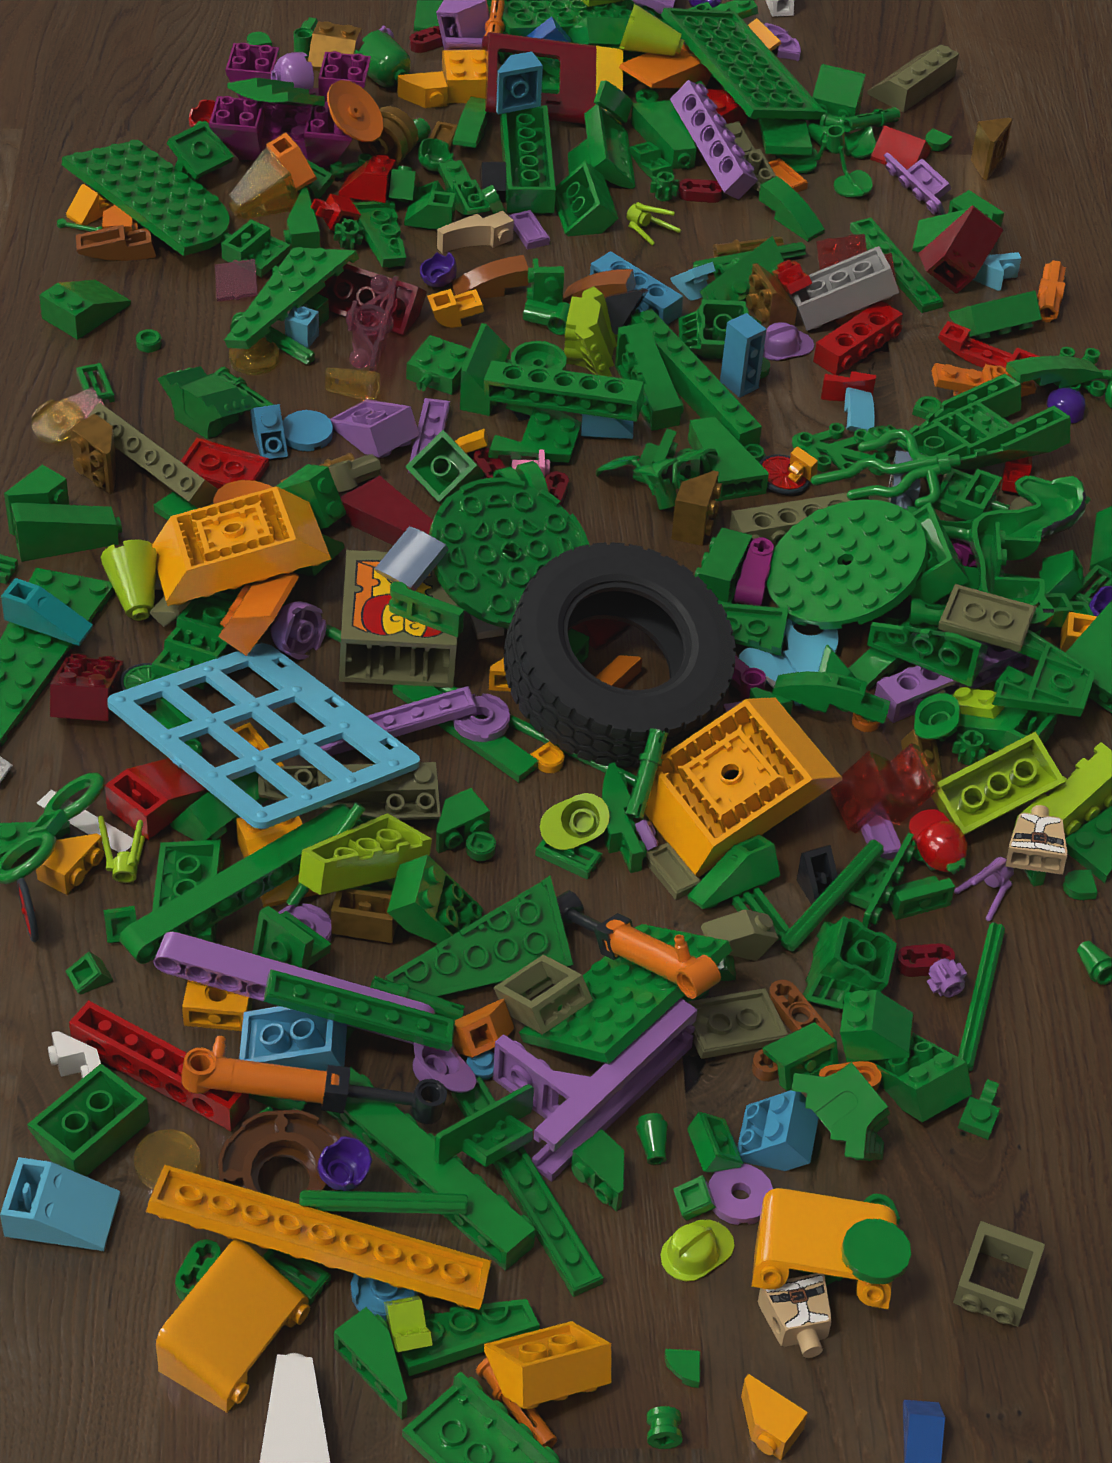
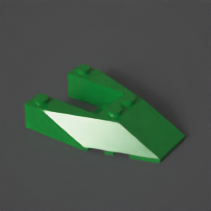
(977, 432)

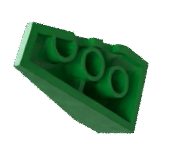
(931, 649)

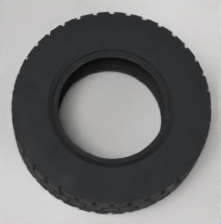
(638, 590)

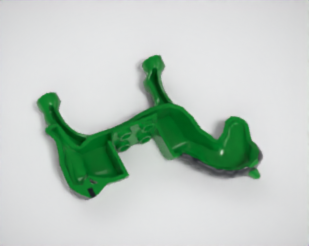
(1013, 536)

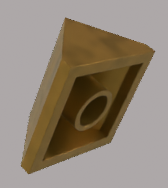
(990, 145)

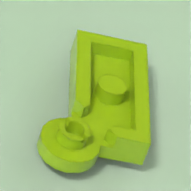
(977, 702)

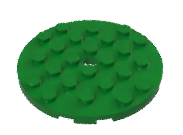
(482, 523)
(820, 590)

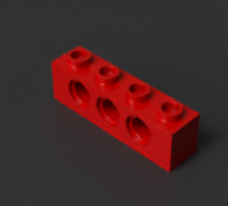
(858, 337)

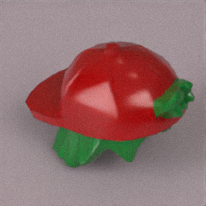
(938, 841)

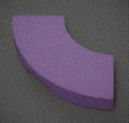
(790, 46)

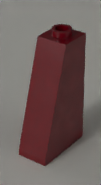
(382, 511)

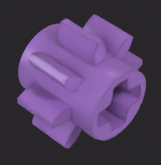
(946, 977)

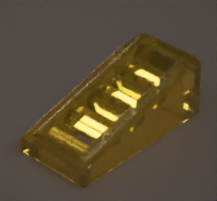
(368, 383)

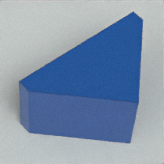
(550, 30)
(923, 1431)

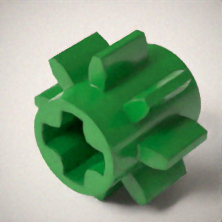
(664, 186)
(348, 234)
(970, 747)

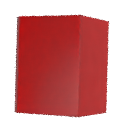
(900, 145)

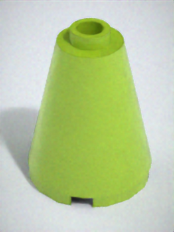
(650, 35)
(132, 576)

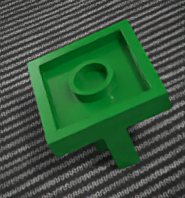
(199, 151)
(288, 939)

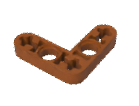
(798, 1004)

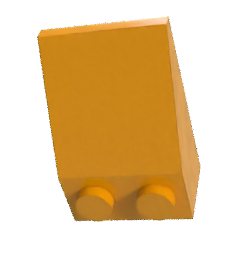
(253, 839)

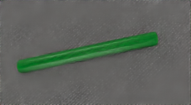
(981, 994)

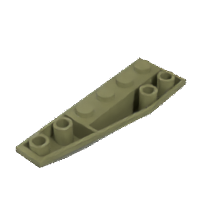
(404, 797)

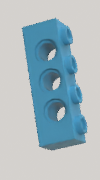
(660, 298)

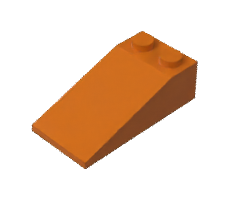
(667, 70)

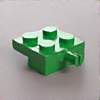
(256, 243)
(437, 365)
(969, 495)

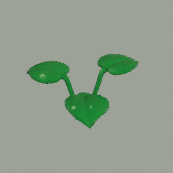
(858, 145)
(664, 489)

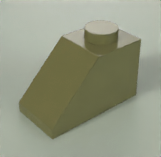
(747, 932)

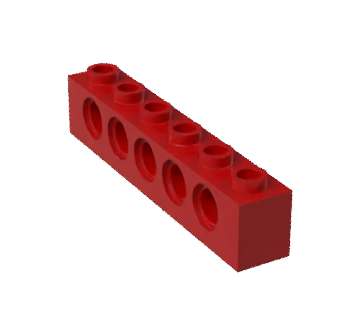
(152, 1063)

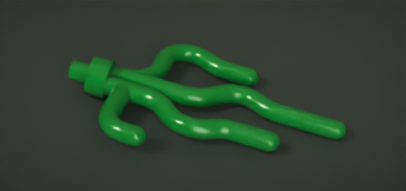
(919, 467)

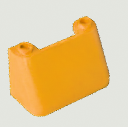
(807, 1235)
(228, 1325)

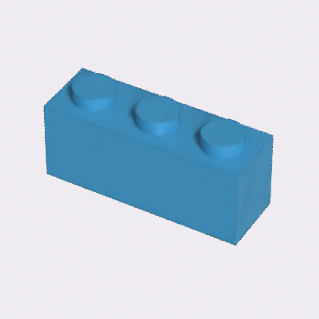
(743, 355)

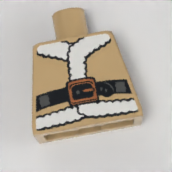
(1038, 842)
(798, 1312)

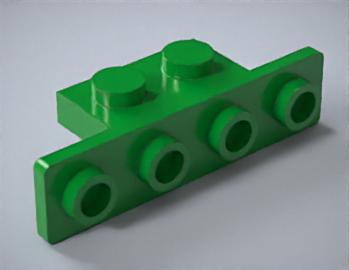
(876, 884)
(489, 1132)

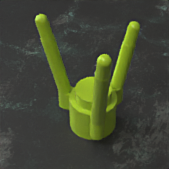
(639, 216)
(126, 863)

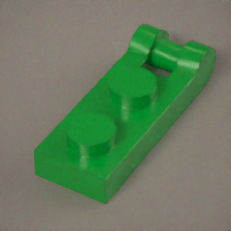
(425, 609)

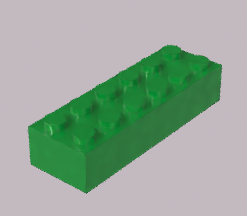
(528, 160)

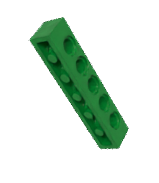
(564, 390)

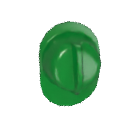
(937, 717)

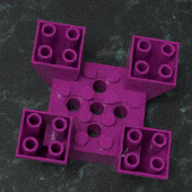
(251, 124)

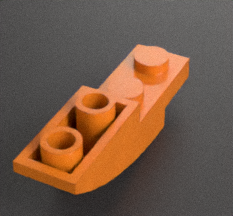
(964, 379)

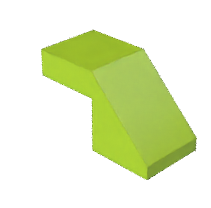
(407, 1323)

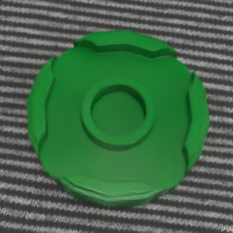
(876, 1251)

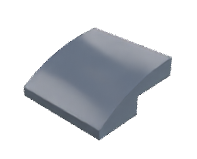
(412, 558)

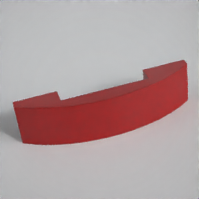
(976, 352)

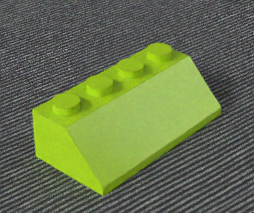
(998, 784)

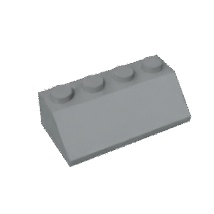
(845, 288)

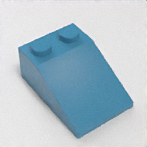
(292, 1039)

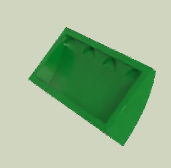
(609, 147)

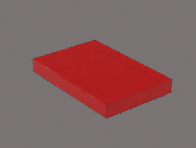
(223, 464)

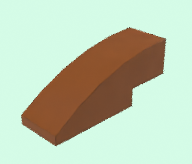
(117, 244)
(494, 277)
(606, 282)

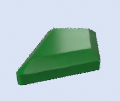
(832, 663)

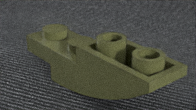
(755, 157)

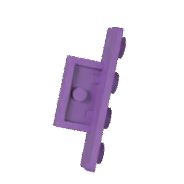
(922, 180)

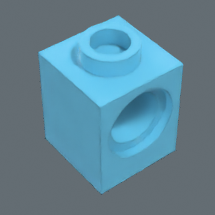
(302, 325)

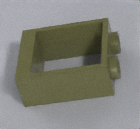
(543, 1011)
(1008, 1248)

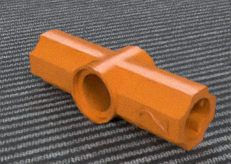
(1051, 290)

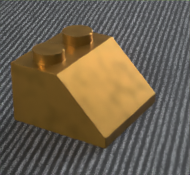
(333, 37)

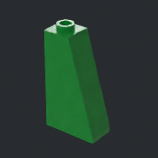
(665, 129)
(737, 468)
(62, 529)

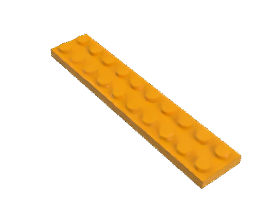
(319, 1237)

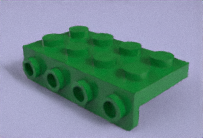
(473, 1429)

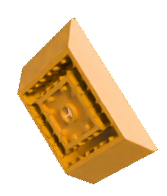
(237, 544)
(709, 814)

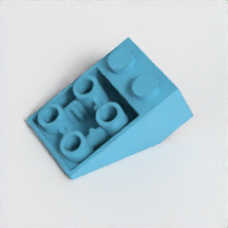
(57, 1206)

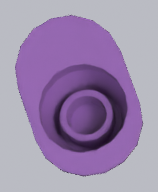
(785, 342)
(444, 1067)

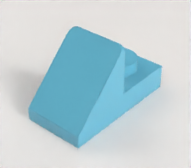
(998, 268)
(693, 280)

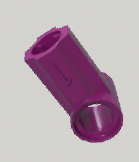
(746, 678)

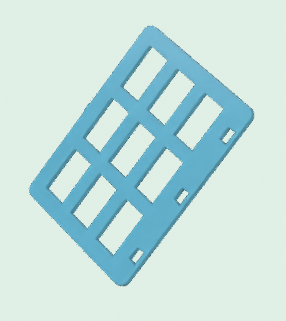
(293, 685)

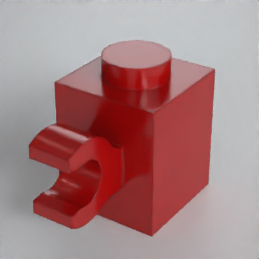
(335, 210)

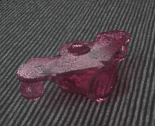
(372, 323)

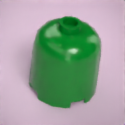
(387, 58)

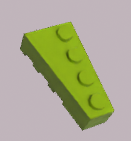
(1083, 793)
(361, 855)

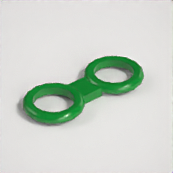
(47, 826)

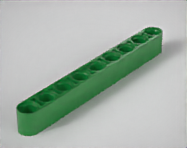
(231, 887)

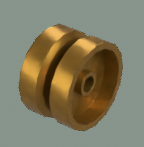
(397, 137)

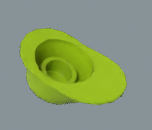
(574, 821)
(696, 1249)

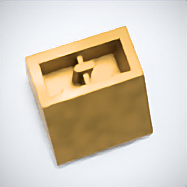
(769, 298)
(95, 451)
(695, 508)
(363, 914)

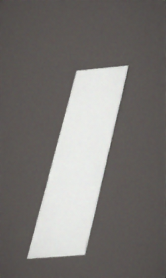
(89, 824)

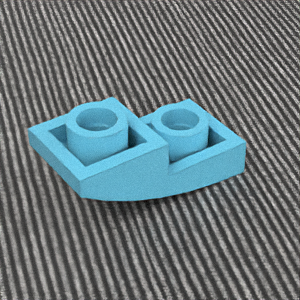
(860, 409)

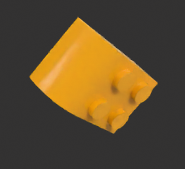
(464, 74)

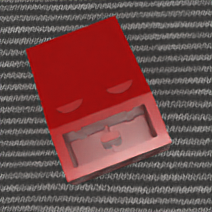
(152, 794)

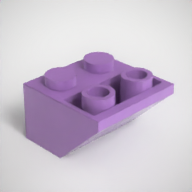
(462, 18)

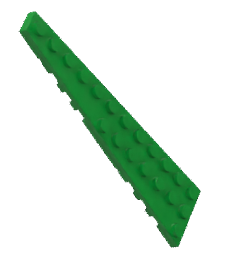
(32, 657)

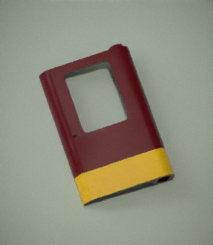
(579, 77)

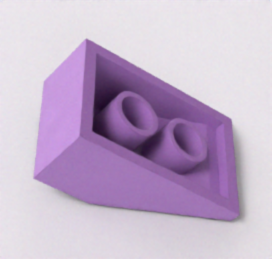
(376, 426)

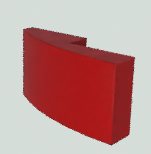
(791, 276)
(835, 386)
(1013, 471)

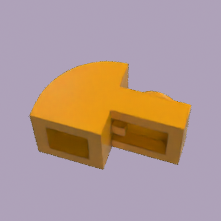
(451, 309)

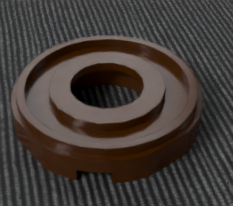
(273, 1136)

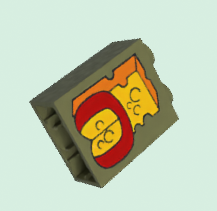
(386, 646)

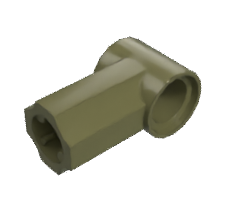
(349, 473)

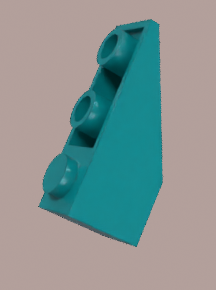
(41, 611)

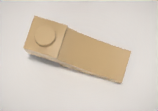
(476, 231)

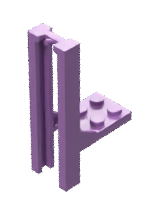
(594, 1100)

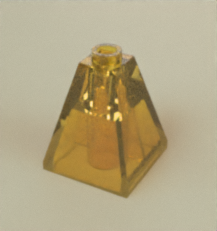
(264, 189)

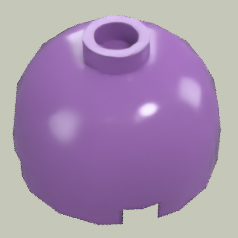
(295, 69)
(298, 629)

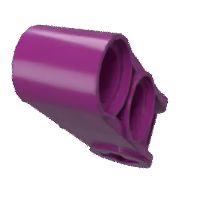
(754, 573)

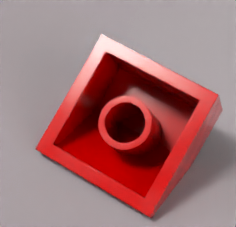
(370, 180)

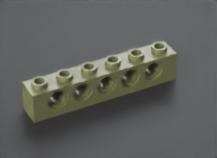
(157, 460)
(777, 519)

